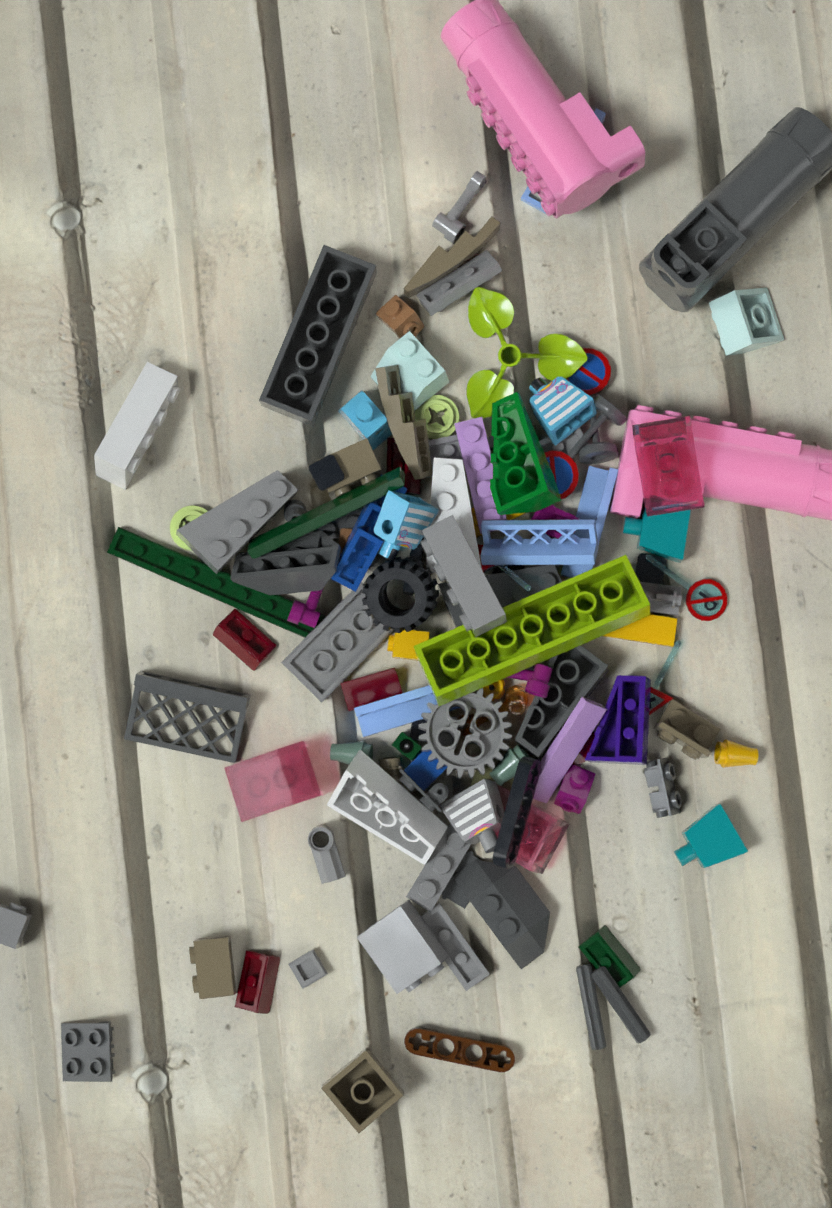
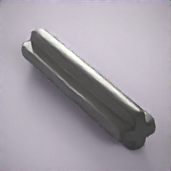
(620, 1004)
(591, 1007)

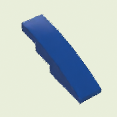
(360, 546)

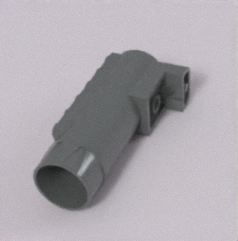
(739, 210)

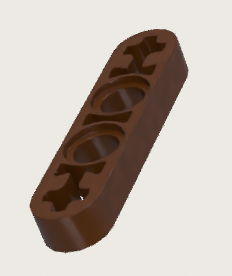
(458, 1054)

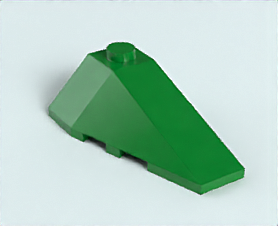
(520, 468)

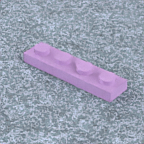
(478, 468)

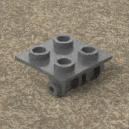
(433, 797)
(87, 1052)

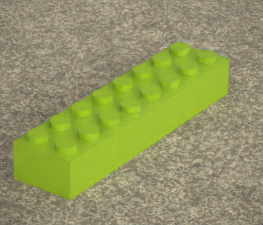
(534, 630)

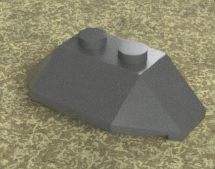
(292, 568)
(507, 907)

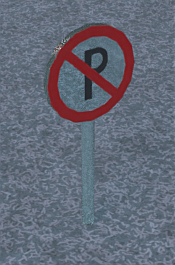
(704, 598)

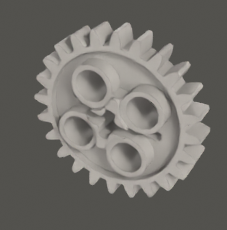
(489, 741)

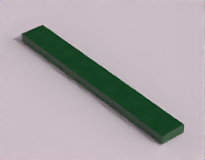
(204, 580)

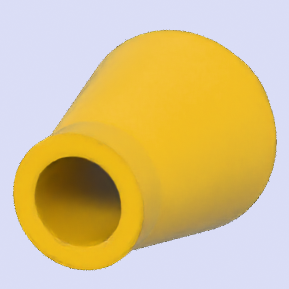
(734, 754)

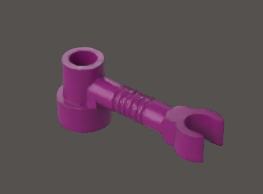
(306, 612)
(536, 680)

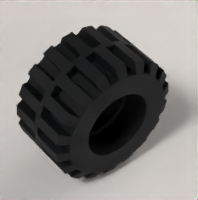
(381, 607)

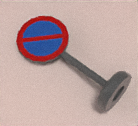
(592, 379)
(563, 466)

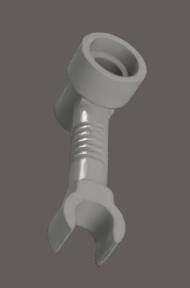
(448, 223)

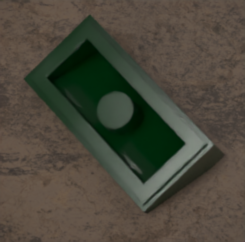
(606, 951)

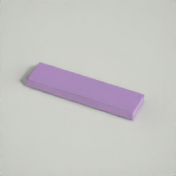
(567, 746)

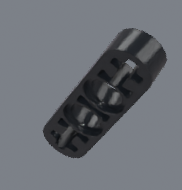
(516, 812)

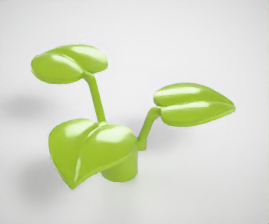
(489, 314)

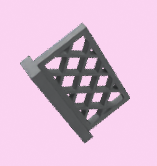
(189, 692)

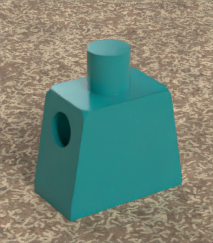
(660, 534)
(710, 839)

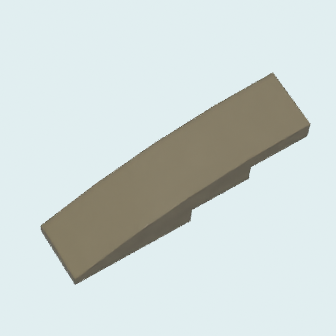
(443, 262)
(408, 433)

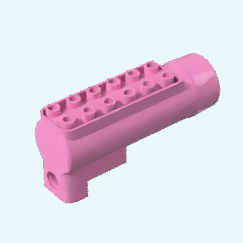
(550, 138)
(737, 468)

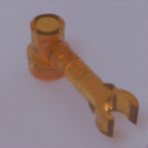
(513, 694)

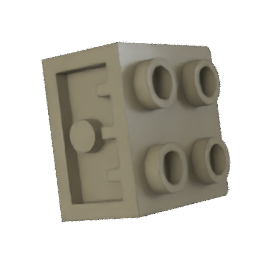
(687, 729)

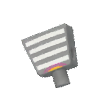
(476, 814)

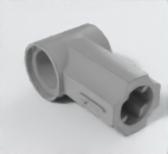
(326, 857)

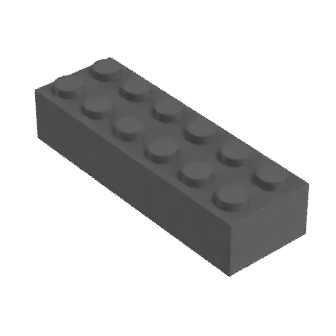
(318, 335)

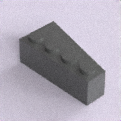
(507, 589)
(573, 676)

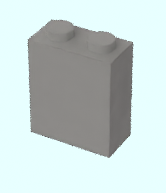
(403, 948)

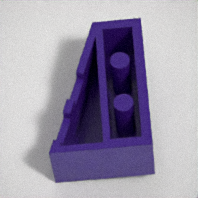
(625, 724)

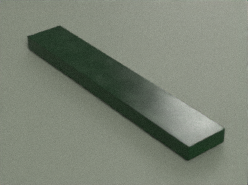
(326, 513)

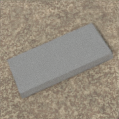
(335, 646)

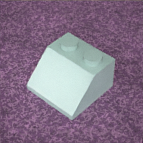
(746, 320)
(417, 369)

